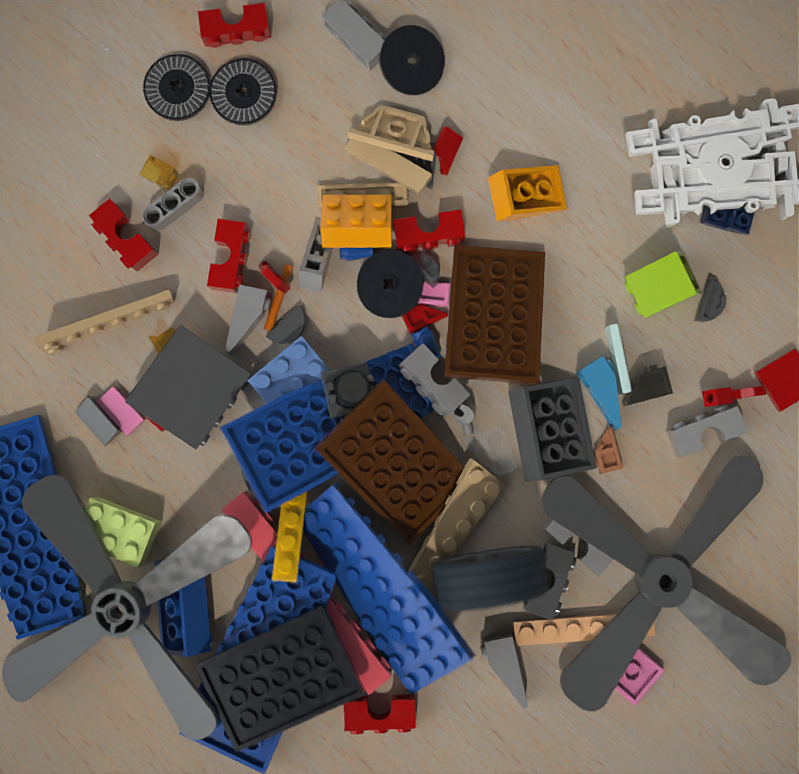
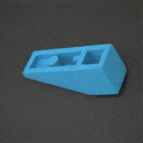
(602, 387)

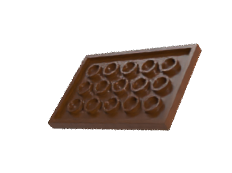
(495, 315)
(393, 461)

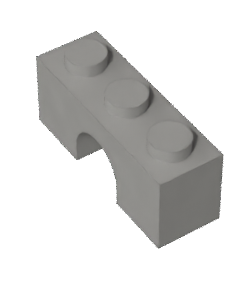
(418, 369)
(726, 423)
(590, 557)

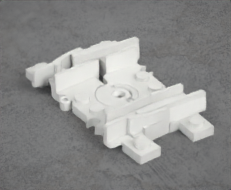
(691, 170)

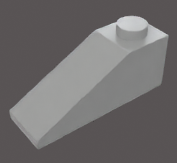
(315, 261)
(247, 314)
(504, 662)

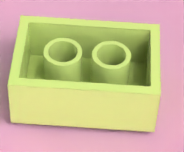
(123, 531)

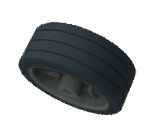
(490, 578)

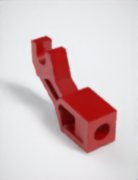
(727, 395)

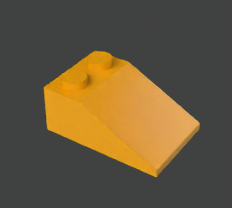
(527, 192)

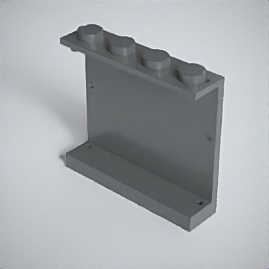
(188, 388)

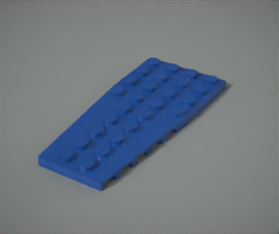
(280, 438)
(34, 576)
(385, 597)
(263, 608)

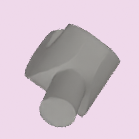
(466, 416)

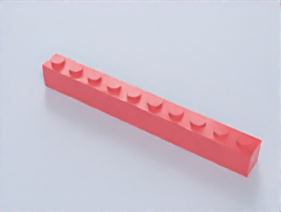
(370, 667)

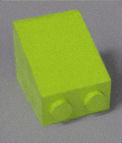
(662, 284)

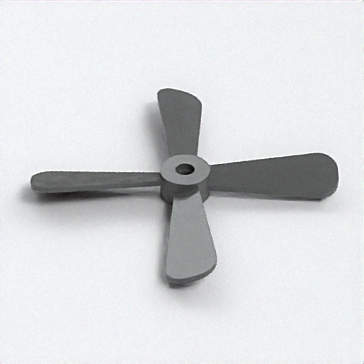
(64, 521)
(601, 664)

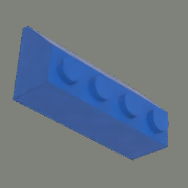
(185, 620)

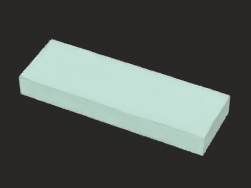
(618, 359)

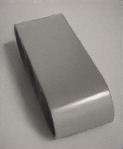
(161, 205)

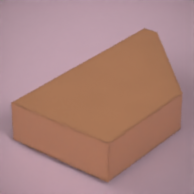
(607, 453)

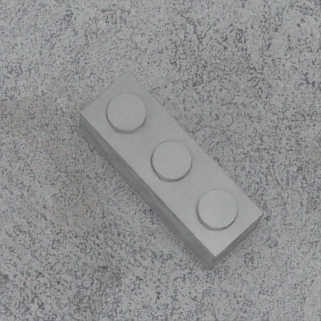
(354, 33)

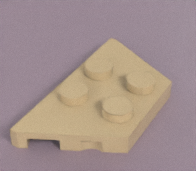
(395, 131)

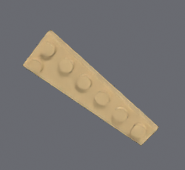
(54, 340)
(463, 511)

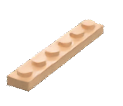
(562, 629)

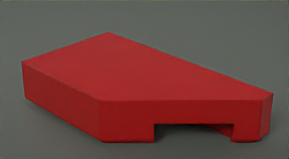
(447, 148)
(278, 282)
(421, 317)

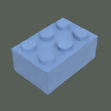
(288, 371)

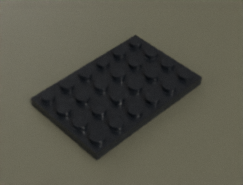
(280, 678)

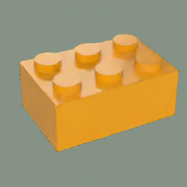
(356, 221)

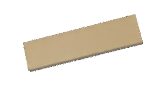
(390, 164)
(398, 192)

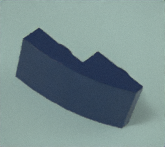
(730, 220)

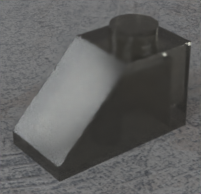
(649, 385)

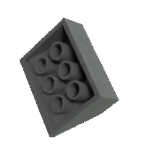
(552, 429)

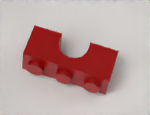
(252, 27)
(110, 220)
(410, 237)
(228, 276)
(400, 716)

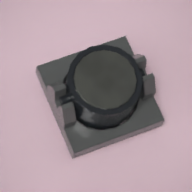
(348, 390)

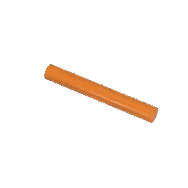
(277, 301)

